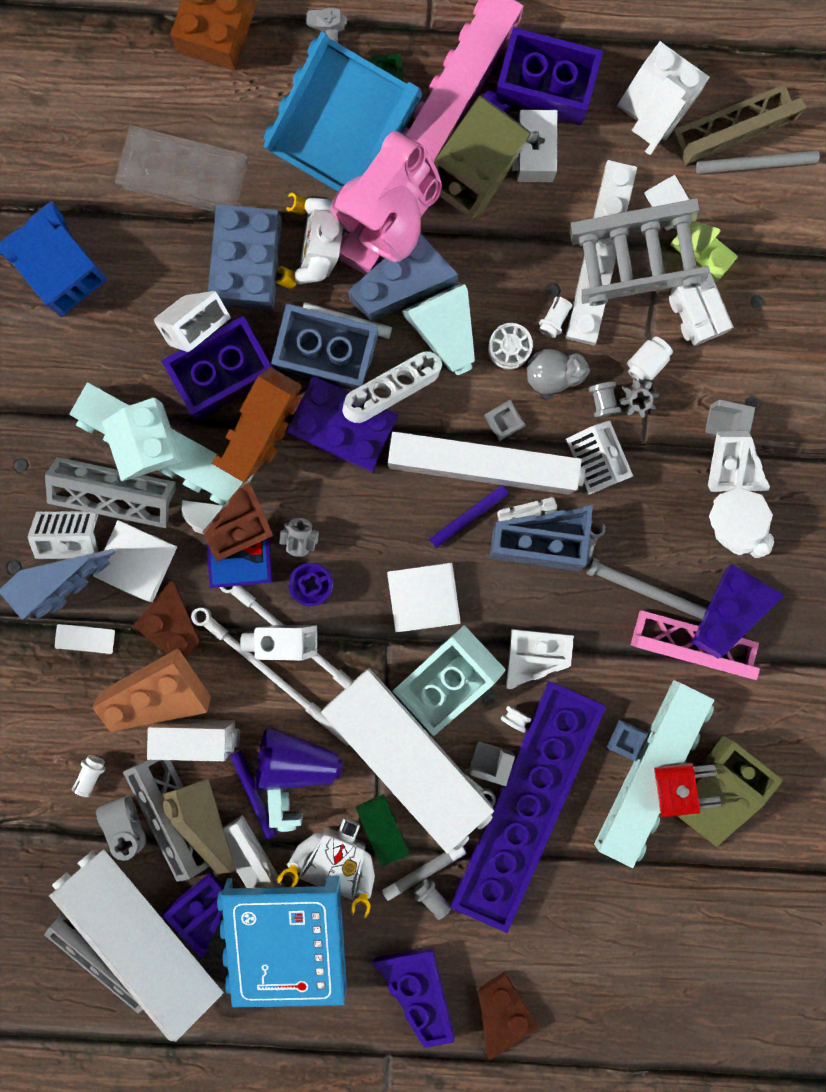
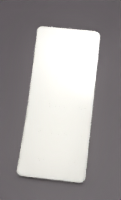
(84, 638)

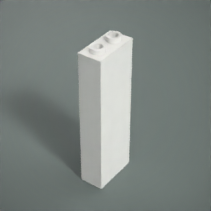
(485, 463)
(409, 761)
(135, 944)

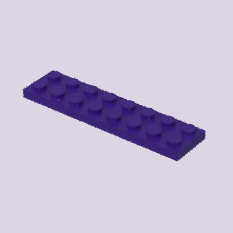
(528, 806)

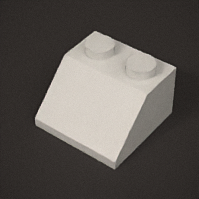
(651, 76)

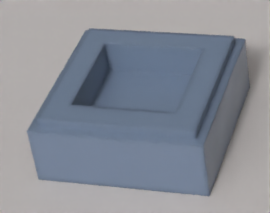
(627, 740)

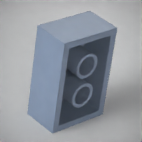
(245, 256)
(324, 347)

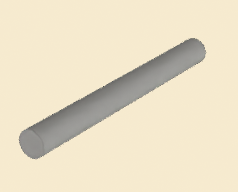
(757, 162)

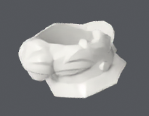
(742, 522)

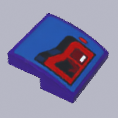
(242, 568)

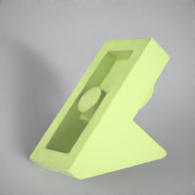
(708, 249)

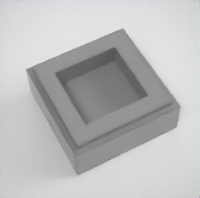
(504, 420)

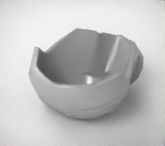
(555, 372)

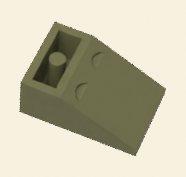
(479, 157)
(741, 785)

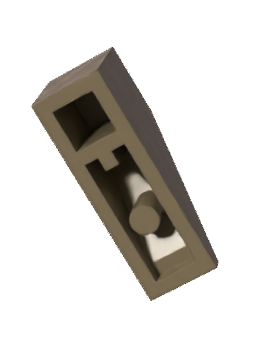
(198, 821)

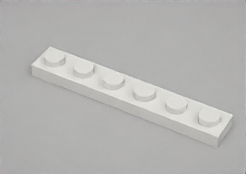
(612, 199)

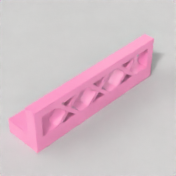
(683, 653)

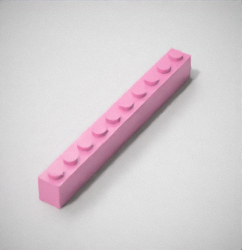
(450, 97)

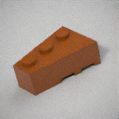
(260, 425)

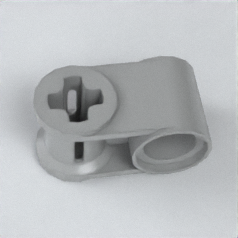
(121, 823)

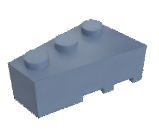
(397, 284)
(545, 540)

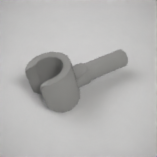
(592, 541)

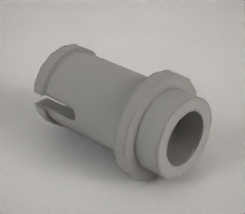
(432, 899)

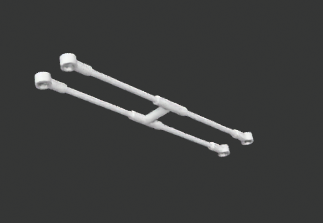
(311, 708)

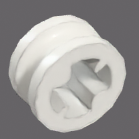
(516, 719)

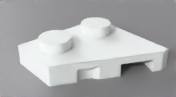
(736, 463)
(536, 655)

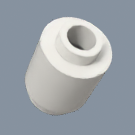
(649, 359)

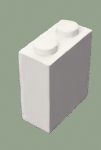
(192, 740)

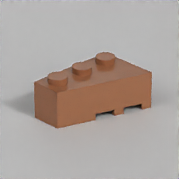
(153, 695)

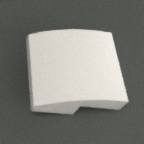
(138, 561)
(423, 597)

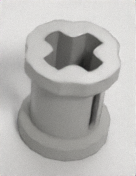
(605, 399)

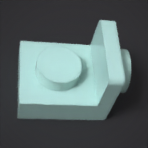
(278, 803)

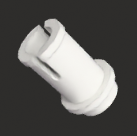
(555, 317)
(90, 771)

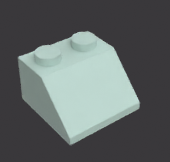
(141, 439)

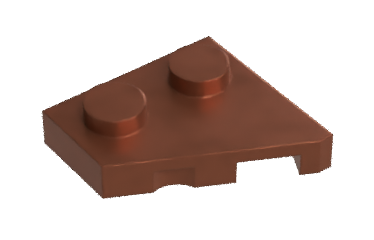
(237, 524)
(169, 623)
(504, 1015)

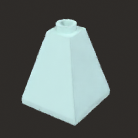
(446, 326)

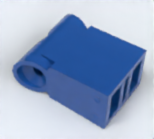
(52, 260)

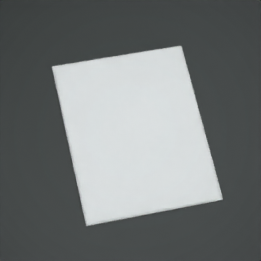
(665, 193)

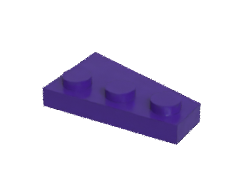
(733, 611)
(418, 988)

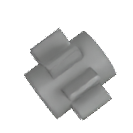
(645, 401)
(299, 537)

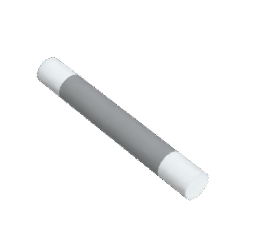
(422, 873)

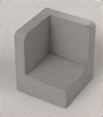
(729, 417)
(491, 763)

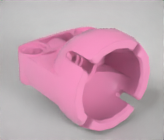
(390, 198)

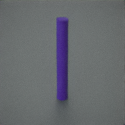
(469, 516)
(253, 794)

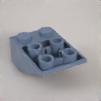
(46, 586)

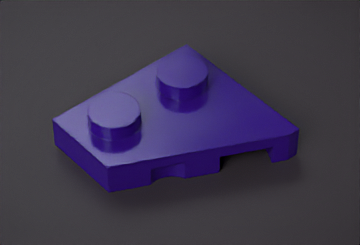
(196, 913)

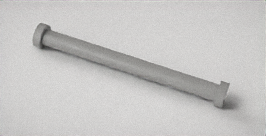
(645, 589)

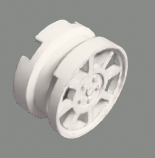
(510, 346)

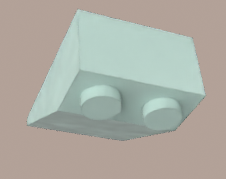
(449, 680)

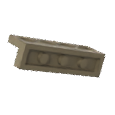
(739, 130)

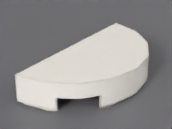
(199, 514)

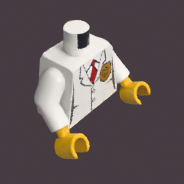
(320, 242)
(335, 855)

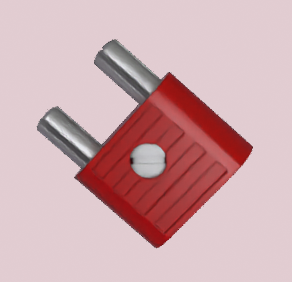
(679, 792)

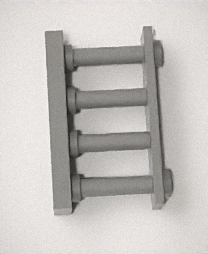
(649, 222)

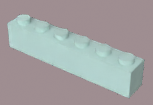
(196, 465)
(668, 743)

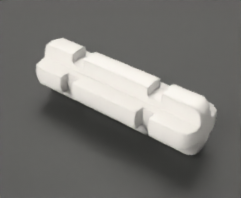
(546, 506)

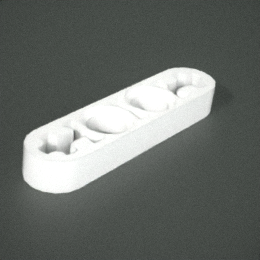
(390, 383)

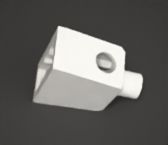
(184, 323)
(291, 642)

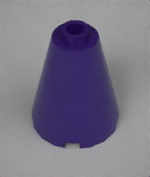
(294, 763)

